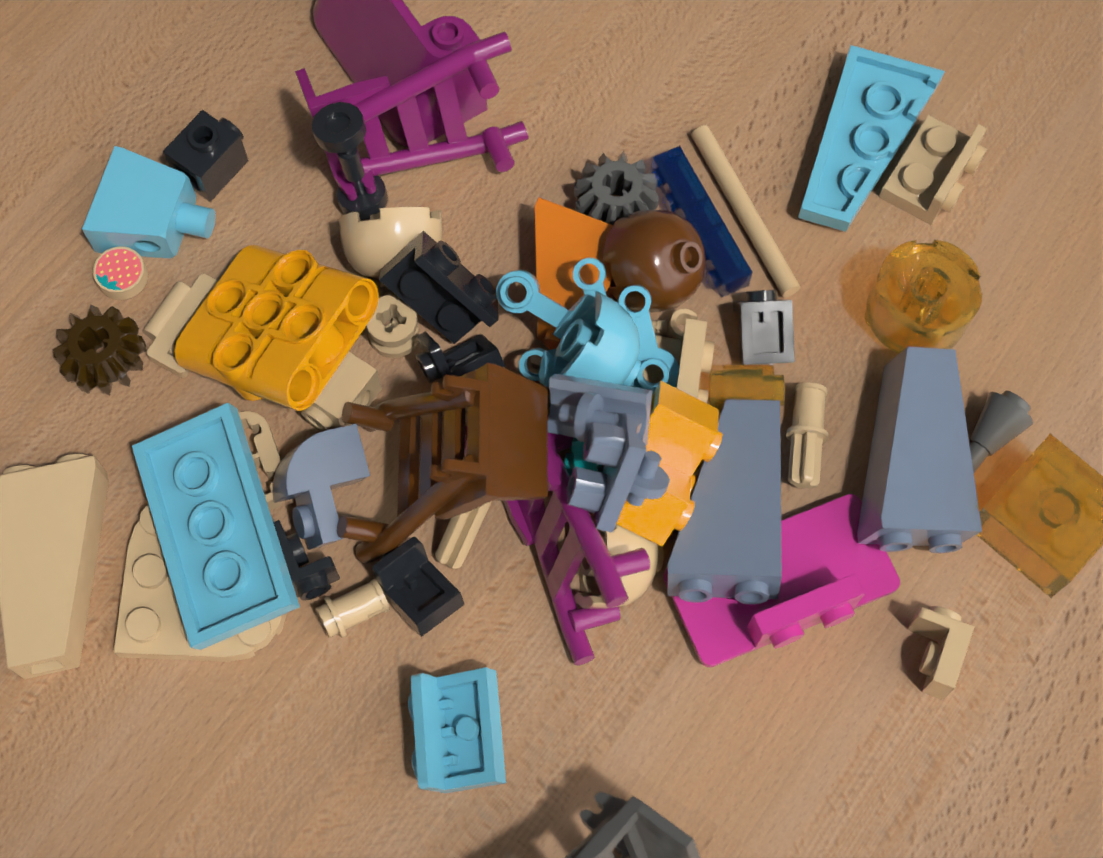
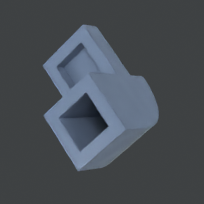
(311, 472)

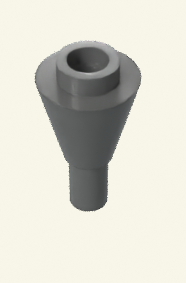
(998, 424)

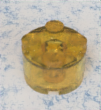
(924, 296)

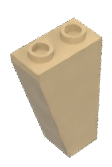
(49, 560)

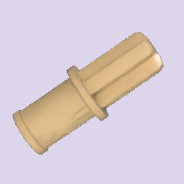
(807, 435)

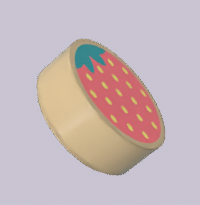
(120, 273)

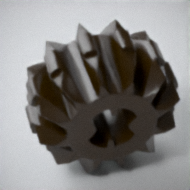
(79, 346)

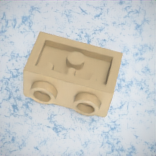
(931, 169)

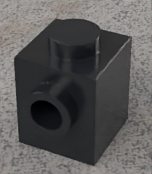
(207, 153)

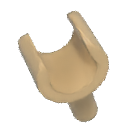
(669, 328)

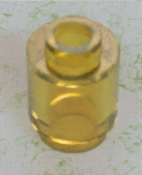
(745, 383)

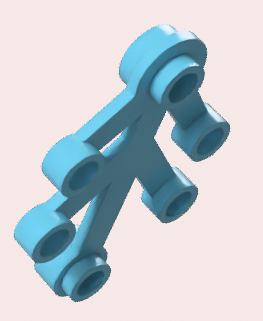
(553, 314)

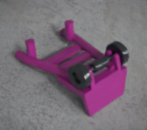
(352, 112)

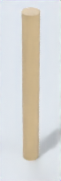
(745, 211)

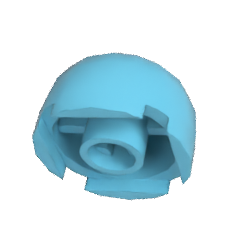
(595, 343)

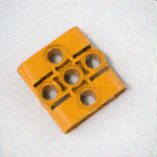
(277, 326)

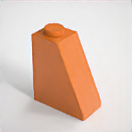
(560, 243)

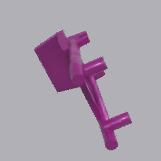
(543, 527)

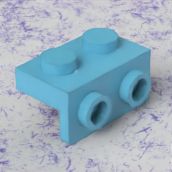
(457, 731)

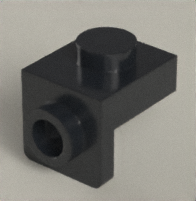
(456, 361)
(416, 587)

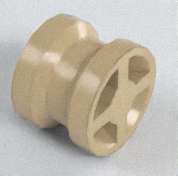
(396, 338)

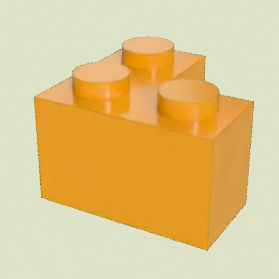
(683, 434)

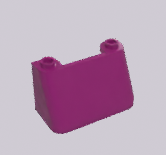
(387, 40)

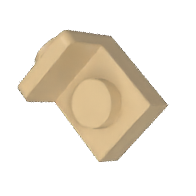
(943, 659)

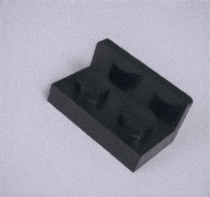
(440, 287)

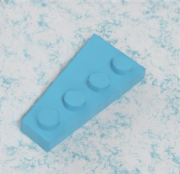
(866, 125)

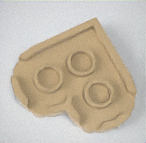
(150, 615)

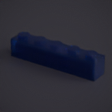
(688, 198)

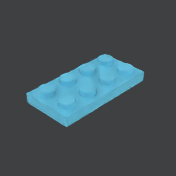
(214, 527)

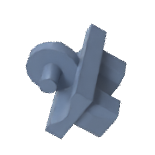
(583, 401)
(627, 472)

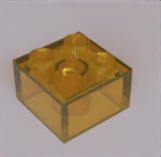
(1047, 516)

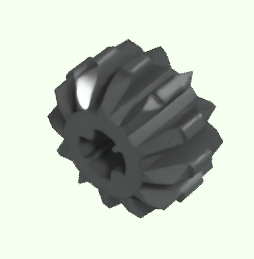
(615, 178)

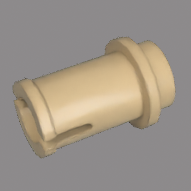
(352, 609)

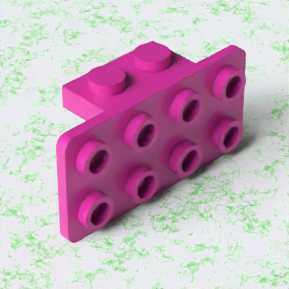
(820, 583)

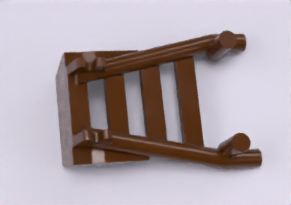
(502, 459)

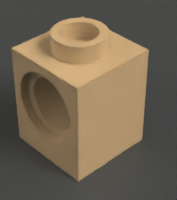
(351, 382)

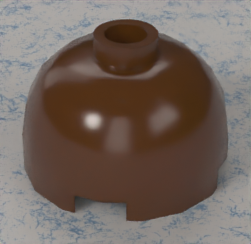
(657, 253)

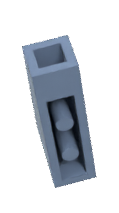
(920, 458)
(736, 521)

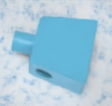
(144, 208)

